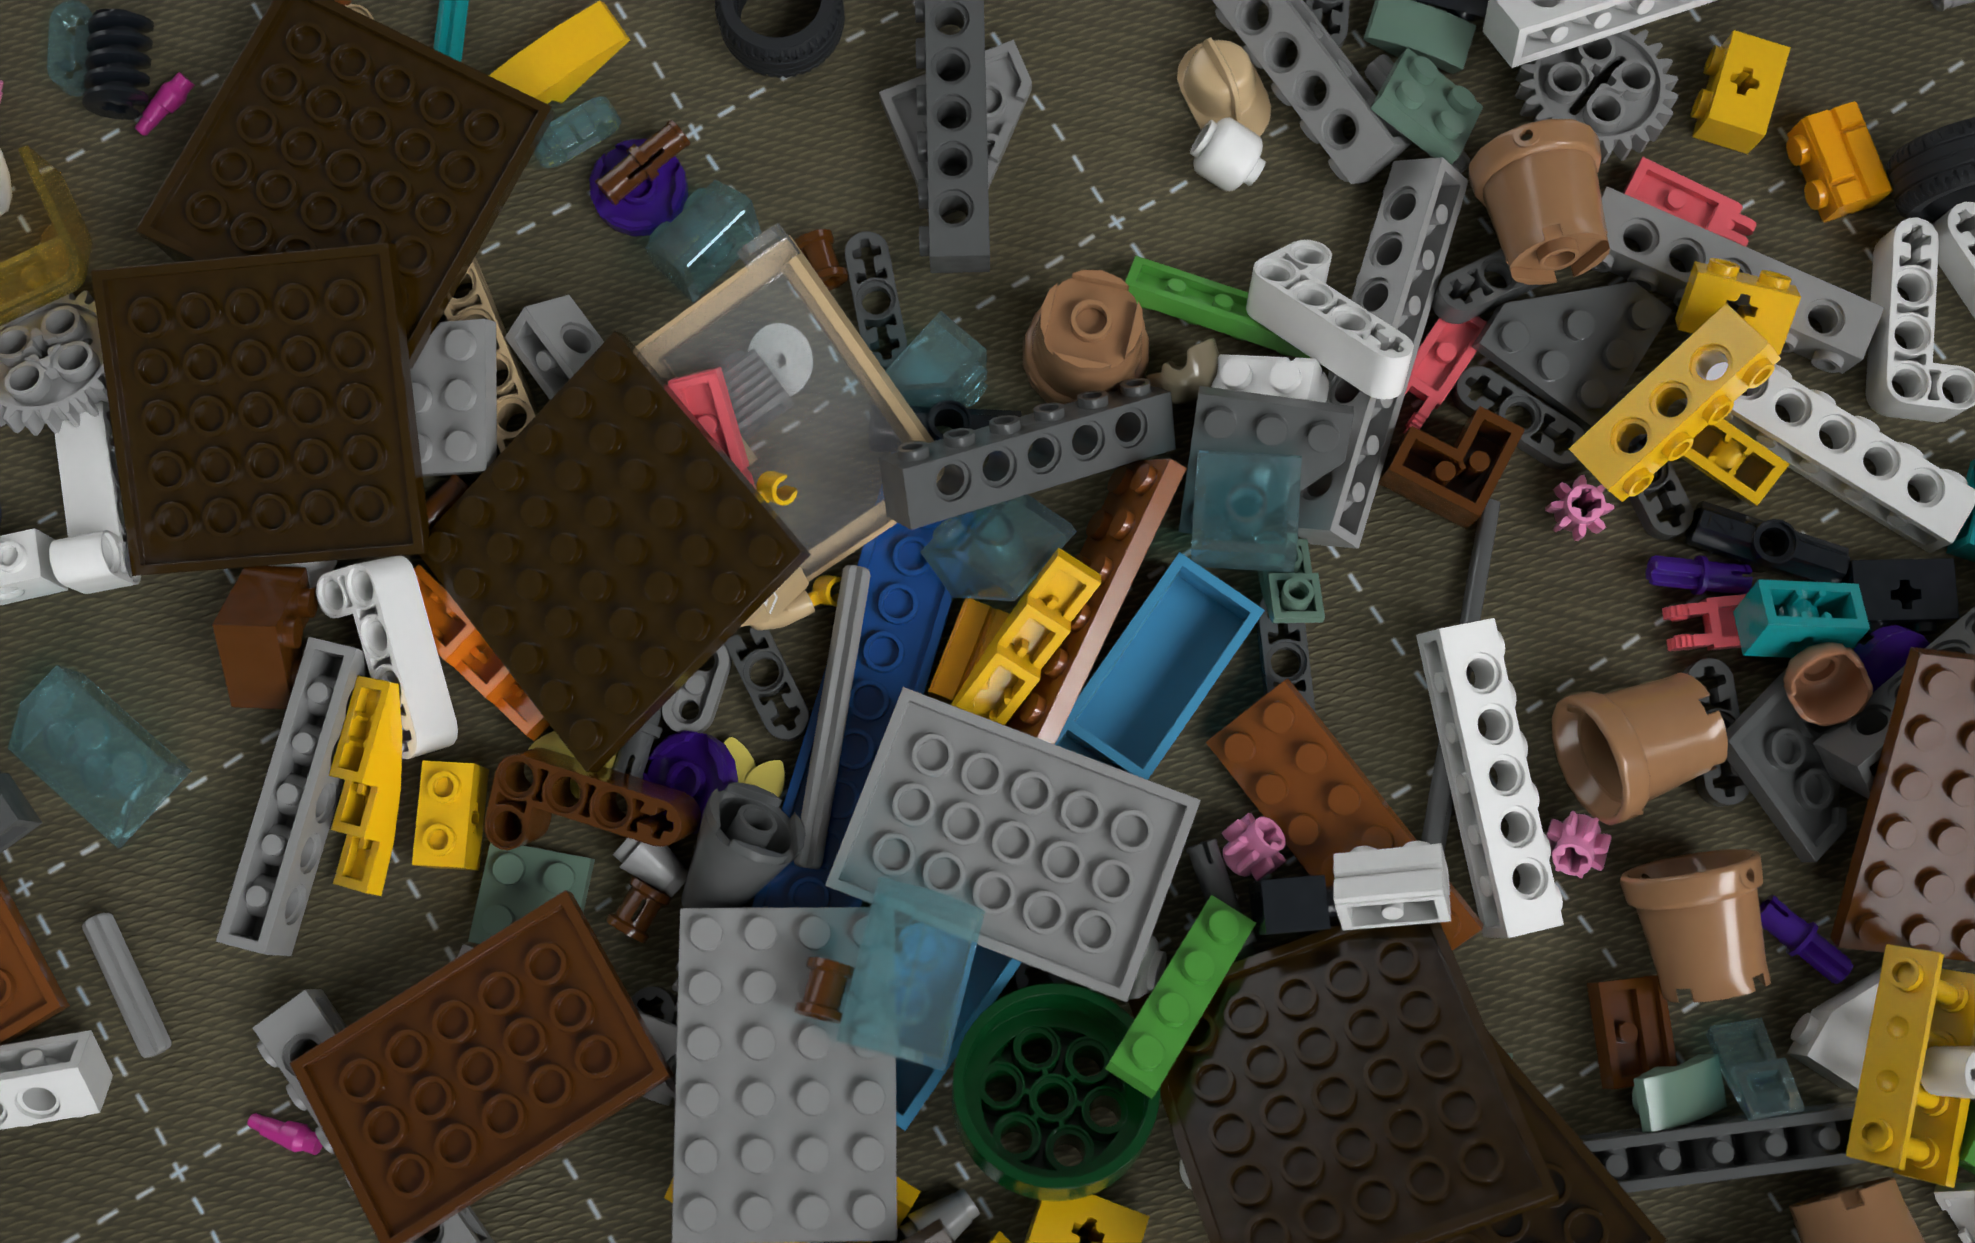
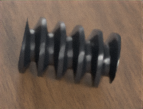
(116, 62)

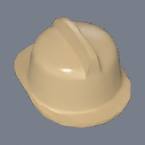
(1222, 84)

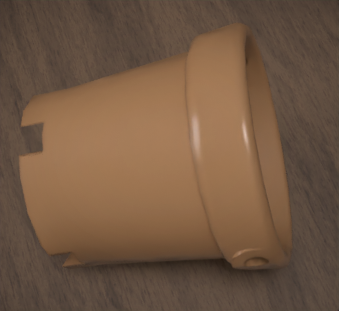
(1544, 198)
(1085, 338)
(1635, 744)
(1702, 922)
(1857, 1214)

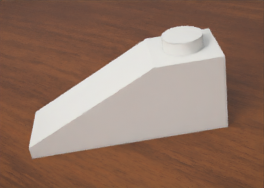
(1837, 1032)

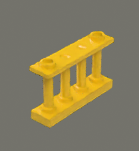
(1893, 1113)

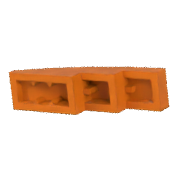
(474, 659)

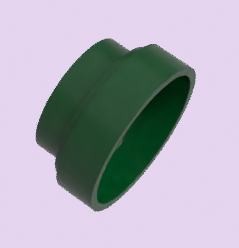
(1069, 1026)

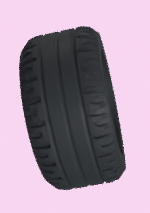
(781, 55)
(1934, 171)

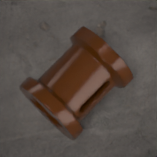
(820, 253)
(637, 927)
(824, 990)

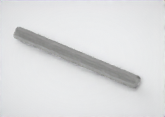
(833, 714)

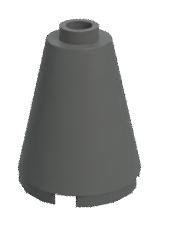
(740, 847)

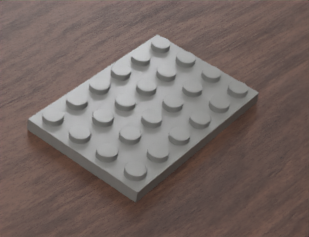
(1033, 834)
(772, 1114)

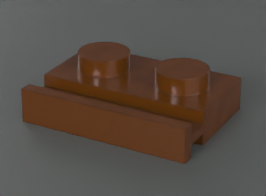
(1630, 1029)

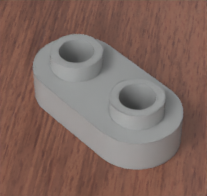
(703, 689)

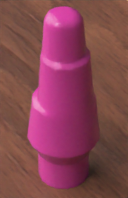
(165, 101)
(289, 1134)

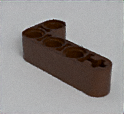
(595, 807)

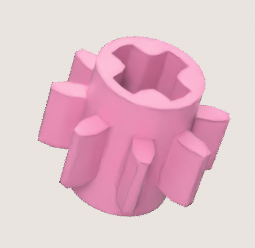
(1570, 517)
(1578, 844)
(1253, 846)

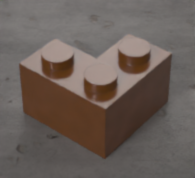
(1457, 478)
(263, 634)

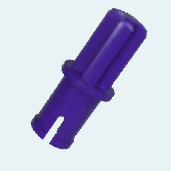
(1698, 575)
(1803, 940)

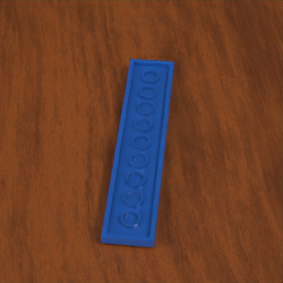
(896, 650)

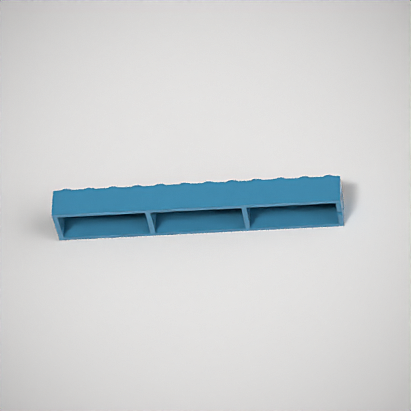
(1125, 721)

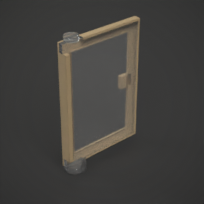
(800, 391)

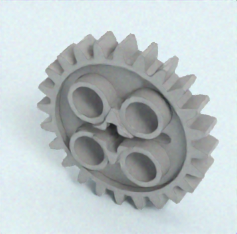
(1629, 113)
(51, 365)

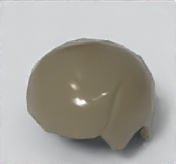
(1185, 381)

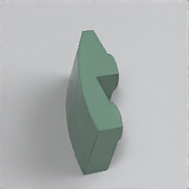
(1423, 30)
(1294, 595)
(1679, 1093)

